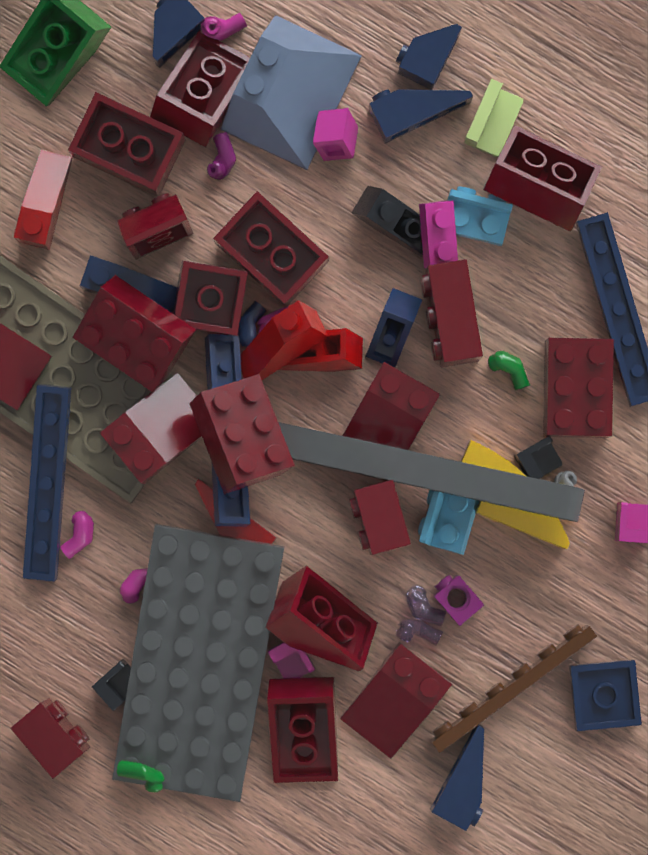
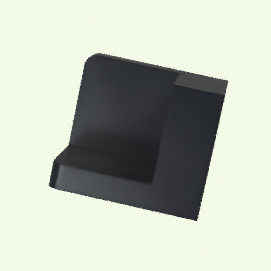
(539, 459)
(114, 685)

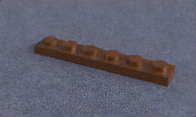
(522, 679)

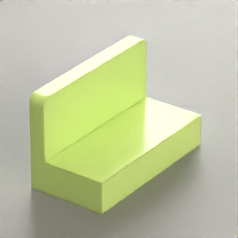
(493, 119)

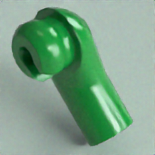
(510, 364)
(141, 772)

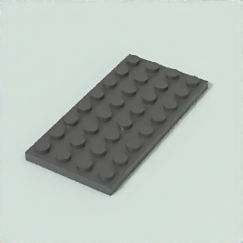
(199, 660)

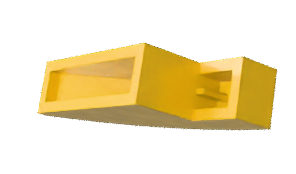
(536, 525)

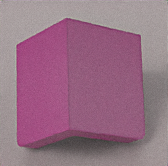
(335, 134)
(631, 523)
(290, 661)

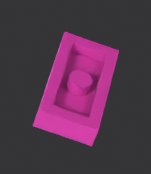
(438, 232)

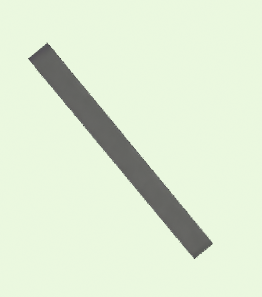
(434, 473)

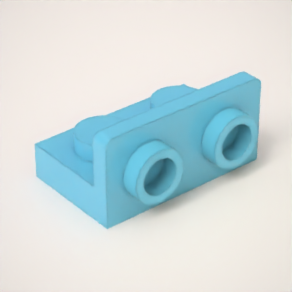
(480, 216)
(447, 521)

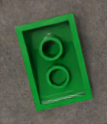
(54, 47)

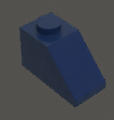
(174, 27)
(428, 55)
(393, 327)

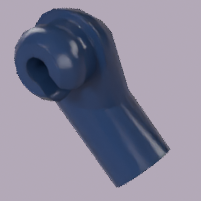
(247, 323)

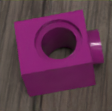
(467, 609)

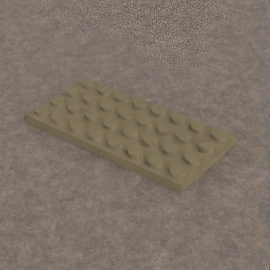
(98, 388)

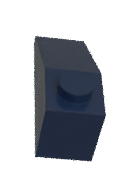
(409, 109)
(100, 271)
(462, 790)

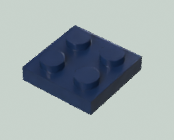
(605, 695)

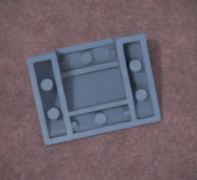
(285, 88)

